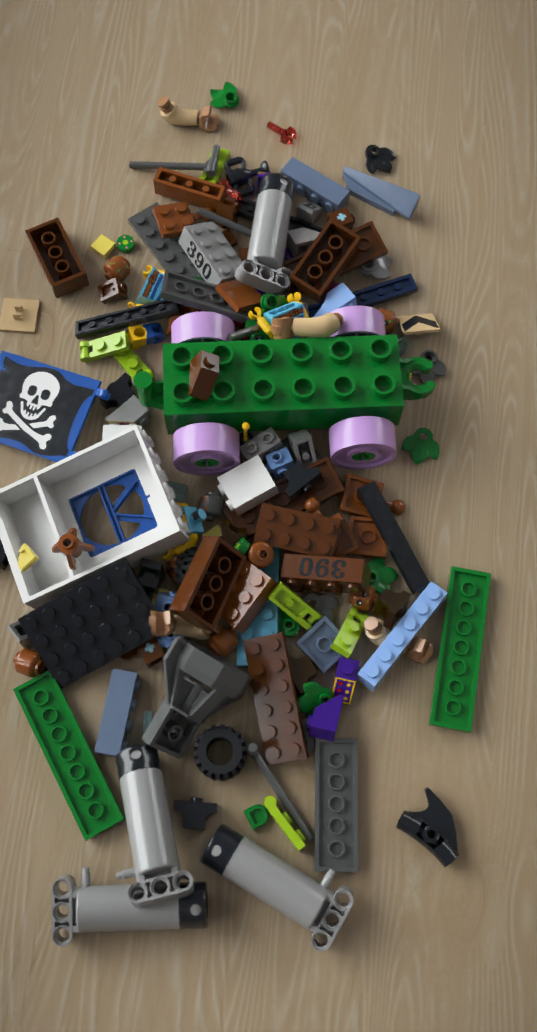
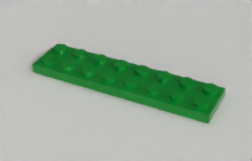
(460, 650)
(69, 755)

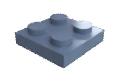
(317, 644)

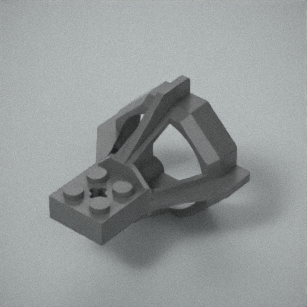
(189, 702)

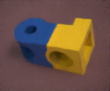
(145, 335)

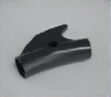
(439, 822)

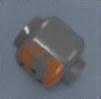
(212, 505)

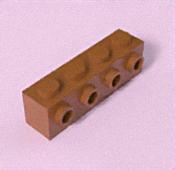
(188, 188)

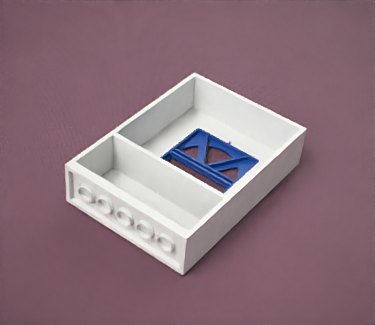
(52, 502)

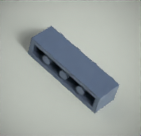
(316, 186)
(117, 712)

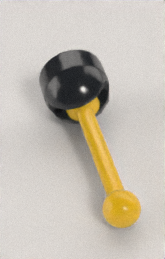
(245, 436)

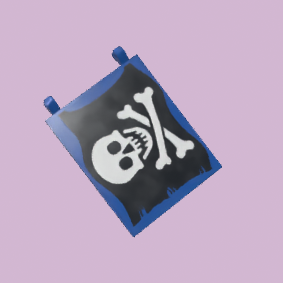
(43, 406)

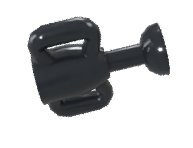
(242, 176)

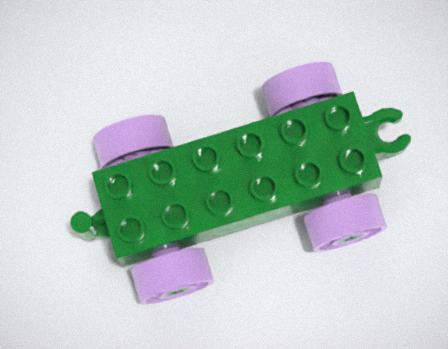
(331, 382)

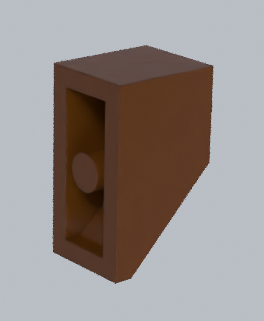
(203, 374)

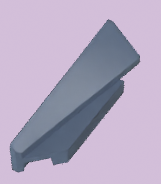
(380, 193)

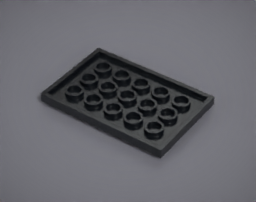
(91, 623)

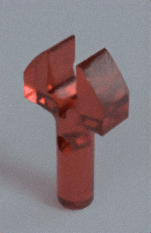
(283, 132)
(229, 191)

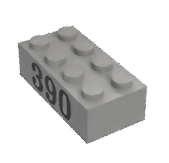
(210, 252)

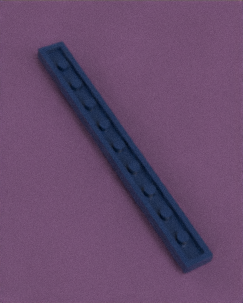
(377, 293)

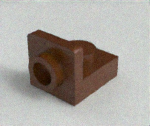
(112, 290)

